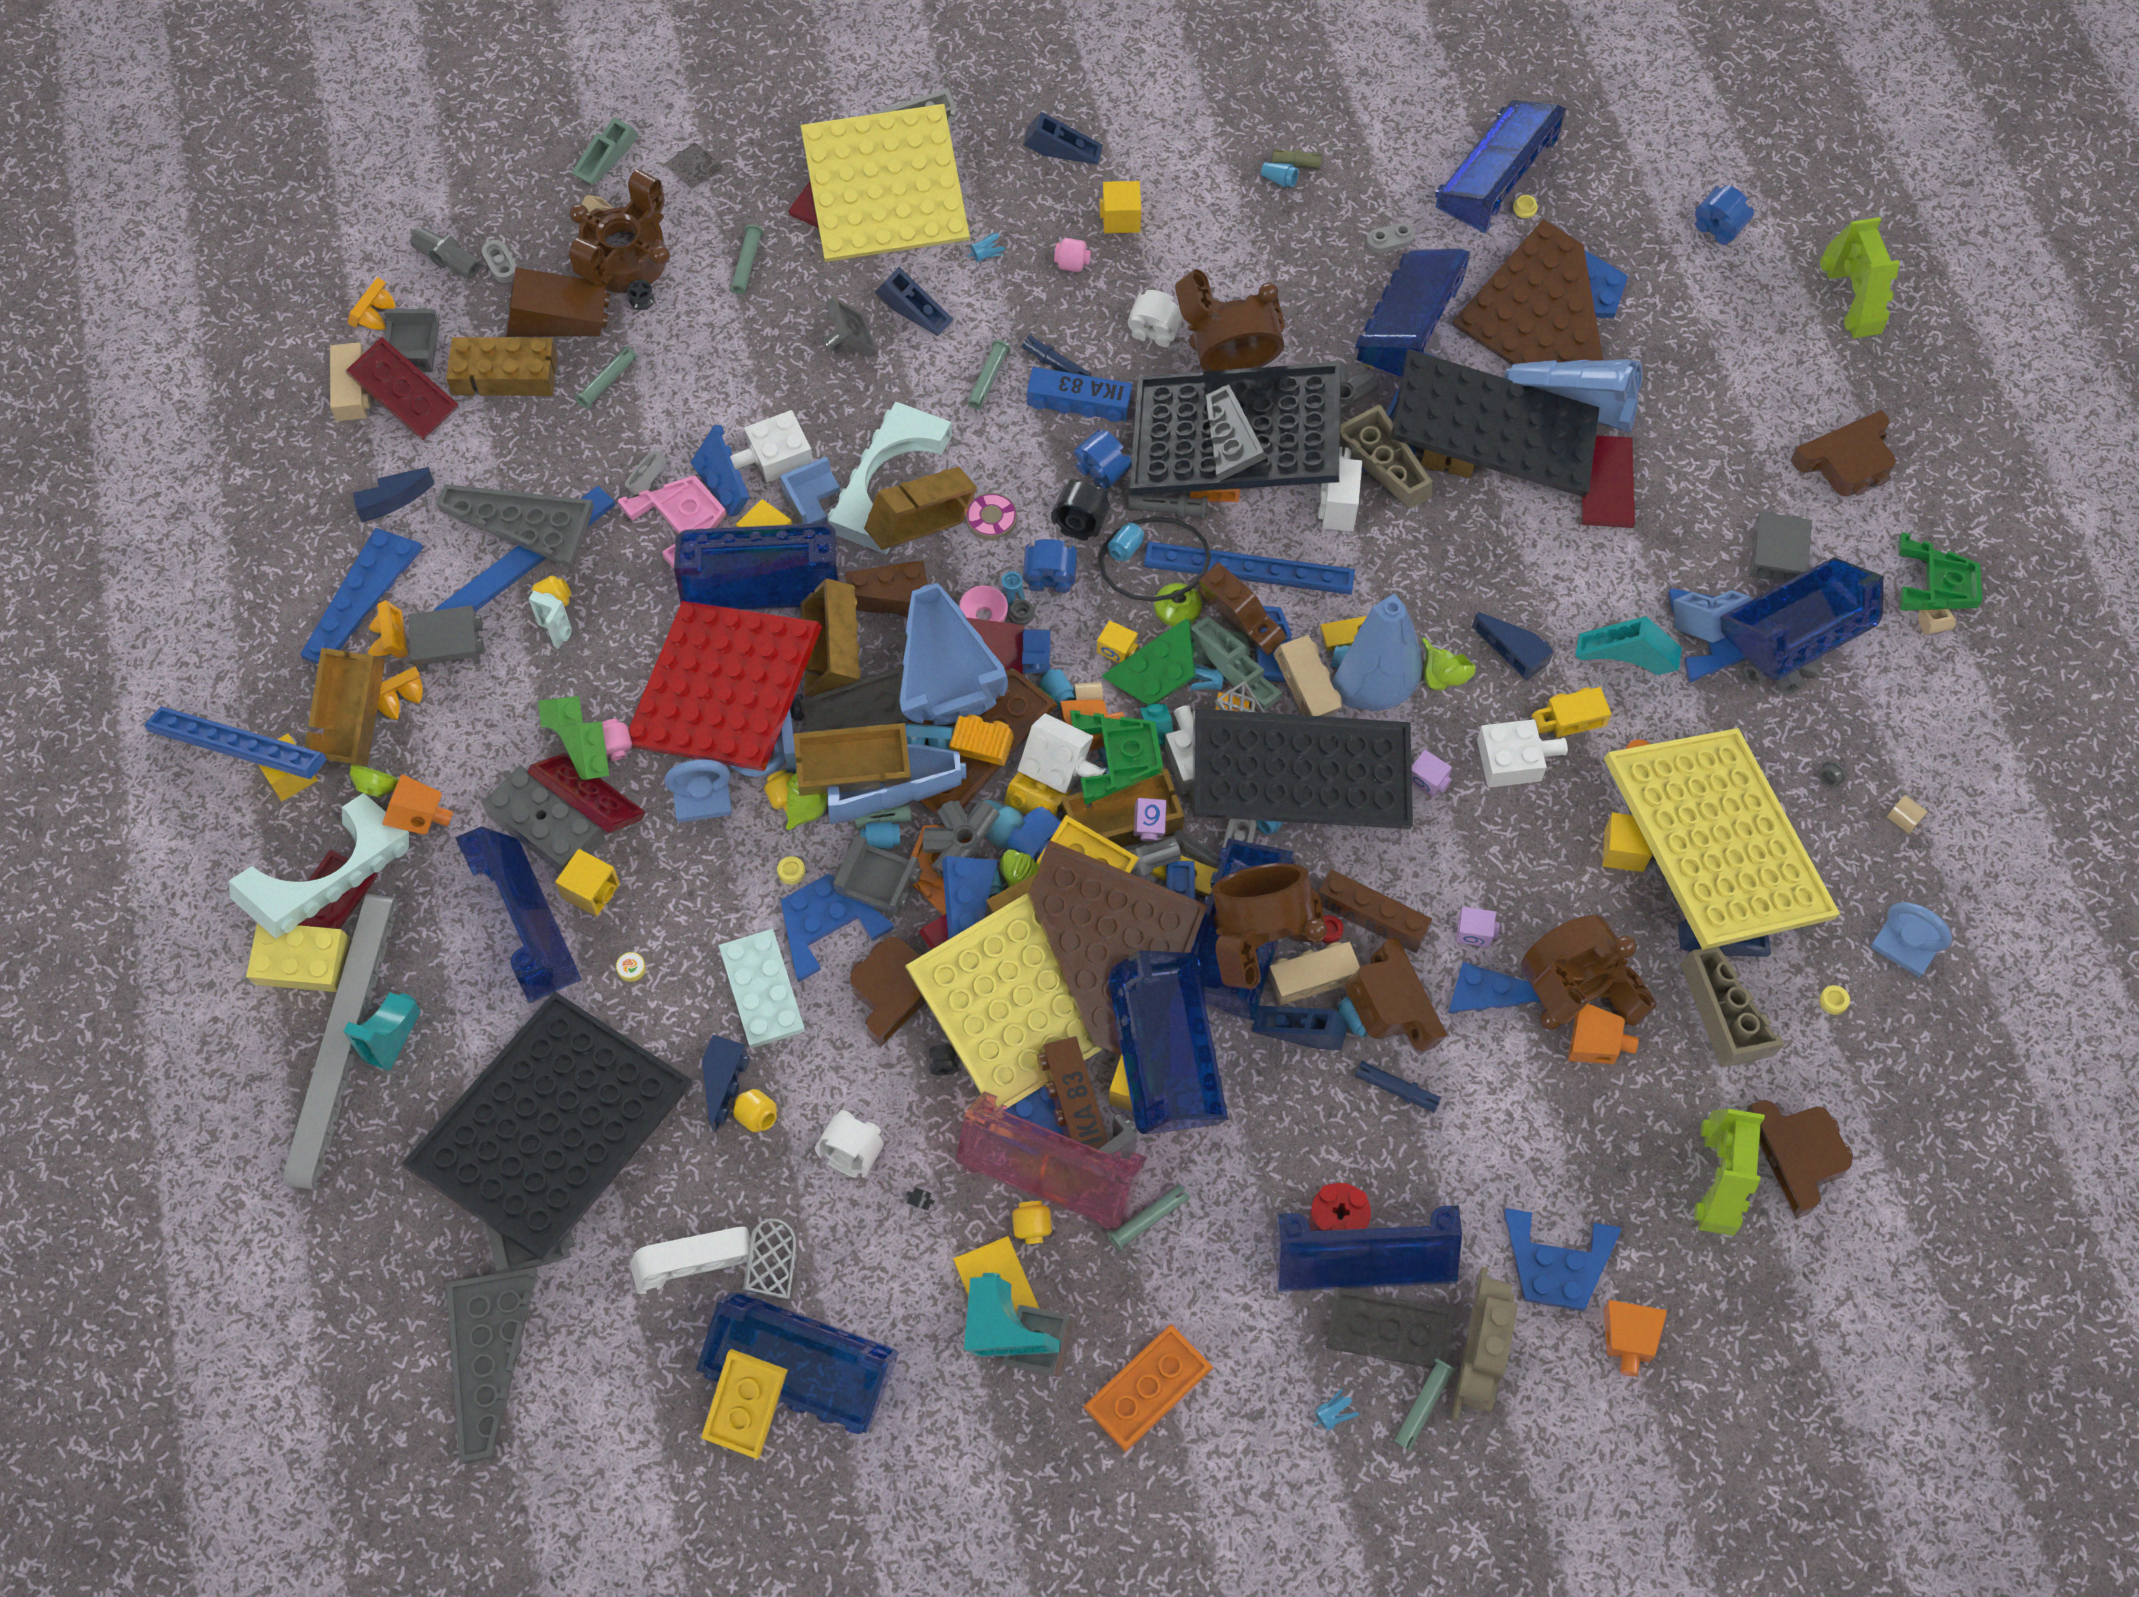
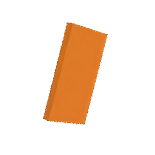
(1148, 1388)

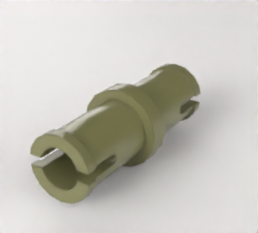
(1297, 158)

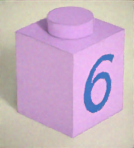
(1431, 774)
(1149, 819)
(1477, 927)

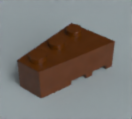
(887, 587)

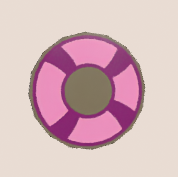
(991, 516)

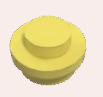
(1525, 206)

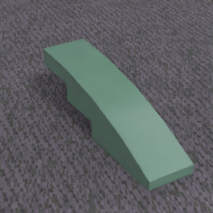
(1230, 659)

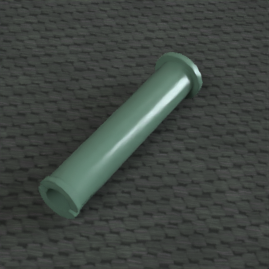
(746, 258)
(988, 374)
(605, 378)
(1147, 1217)
(1424, 1404)

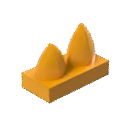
(363, 311)
(391, 626)
(407, 684)

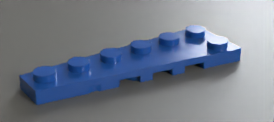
(368, 579)

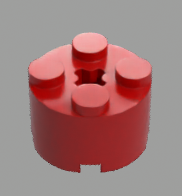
(1339, 1199)

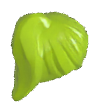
(1445, 668)
(803, 808)
(1017, 867)

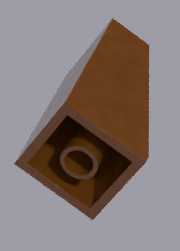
(555, 305)

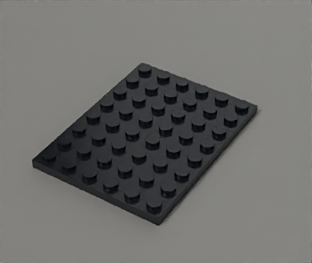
(1288, 408)
(548, 1126)

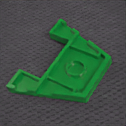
(1950, 579)
(1130, 753)

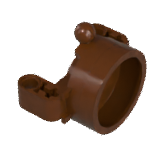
(620, 265)
(1231, 332)
(1260, 908)
(1584, 963)

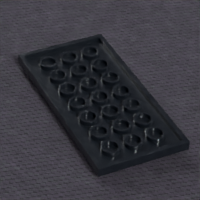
(1495, 423)
(1302, 769)

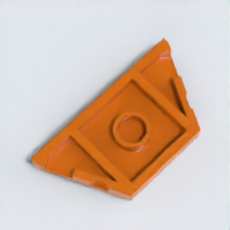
(930, 883)

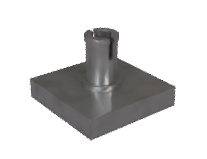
(850, 328)
(1049, 1322)

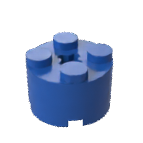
(1723, 213)
(1102, 459)
(1049, 565)
(1035, 833)

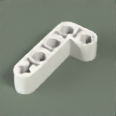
(688, 1256)

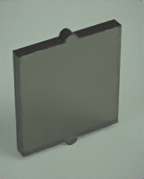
(693, 165)

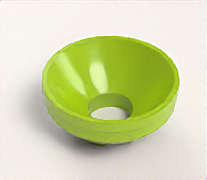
(1174, 613)
(372, 781)

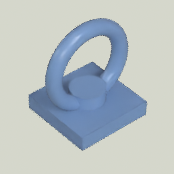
(783, 749)
(699, 789)
(1912, 936)

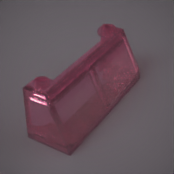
(1047, 1163)

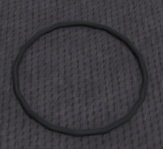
(1162, 597)

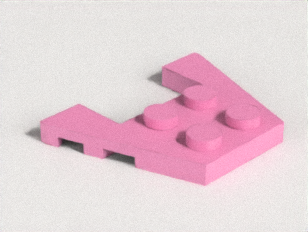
(682, 503)

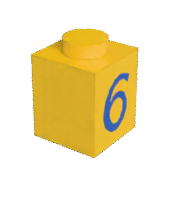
(1117, 642)

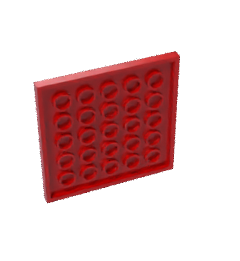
(723, 685)

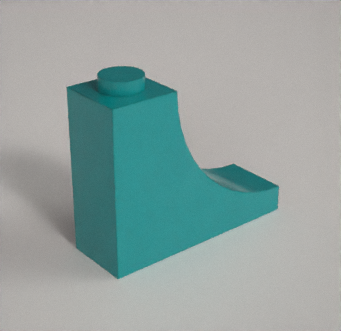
(1634, 642)
(385, 1032)
(994, 1325)

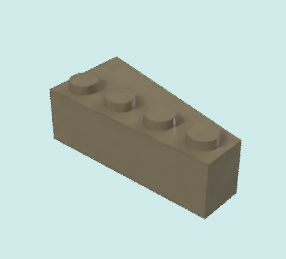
(1384, 458)
(1728, 1010)

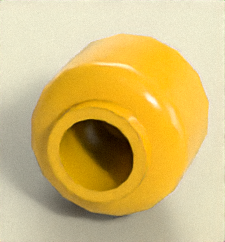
(555, 587)
(777, 789)
(755, 1110)
(1032, 1222)

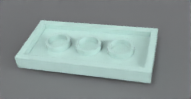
(761, 988)

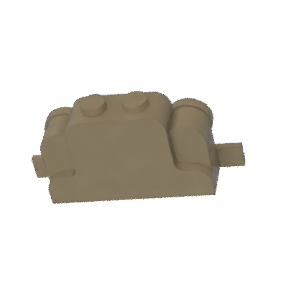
(1485, 1345)

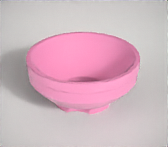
(984, 598)

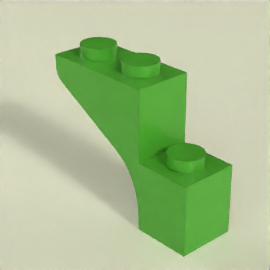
(582, 740)

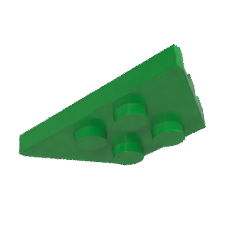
(1157, 667)

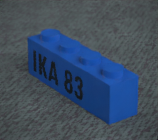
(1079, 394)

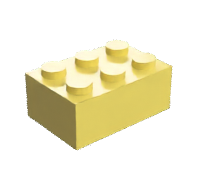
(299, 959)

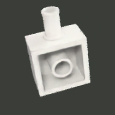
(775, 446)
(1341, 499)
(1180, 749)
(1515, 752)
(1057, 754)

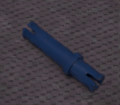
(1048, 355)
(1398, 1087)

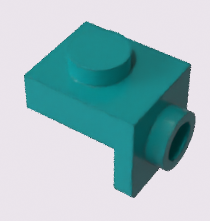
(1162, 719)

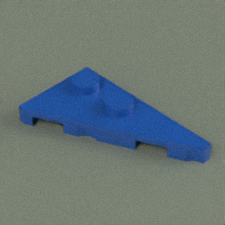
(1484, 989)

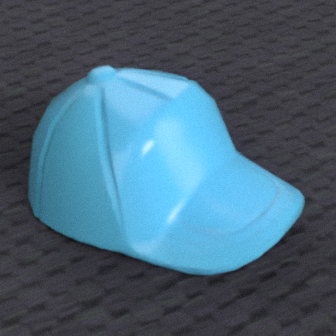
(1004, 825)

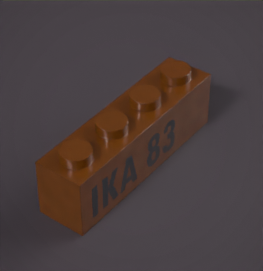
(1374, 911)
(1072, 1092)

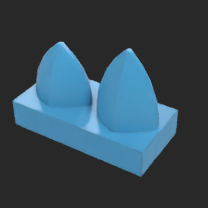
(937, 735)

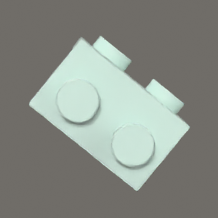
(551, 615)

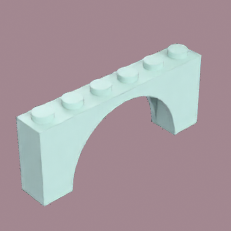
(902, 432)
(285, 904)

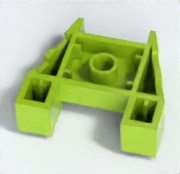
(1863, 257)
(1737, 1143)

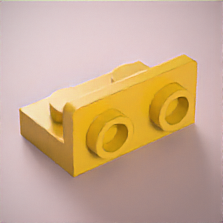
(1028, 794)

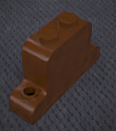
(1850, 456)
(1240, 607)
(887, 988)
(1393, 999)
(1802, 1152)

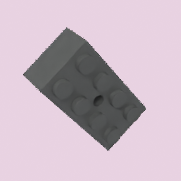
(541, 819)

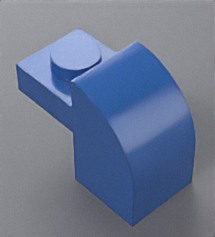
(1036, 650)

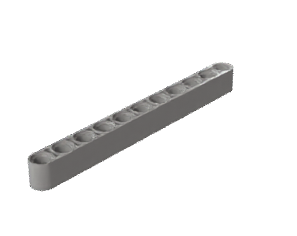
(336, 1052)

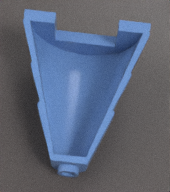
(1601, 383)
(1382, 661)
(946, 662)
(931, 773)

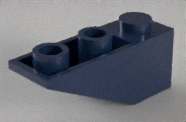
(721, 1069)

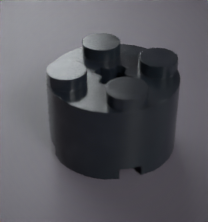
(1080, 510)

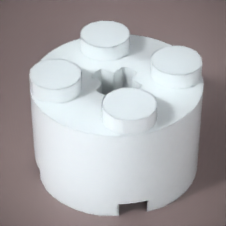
(1155, 317)
(850, 1144)

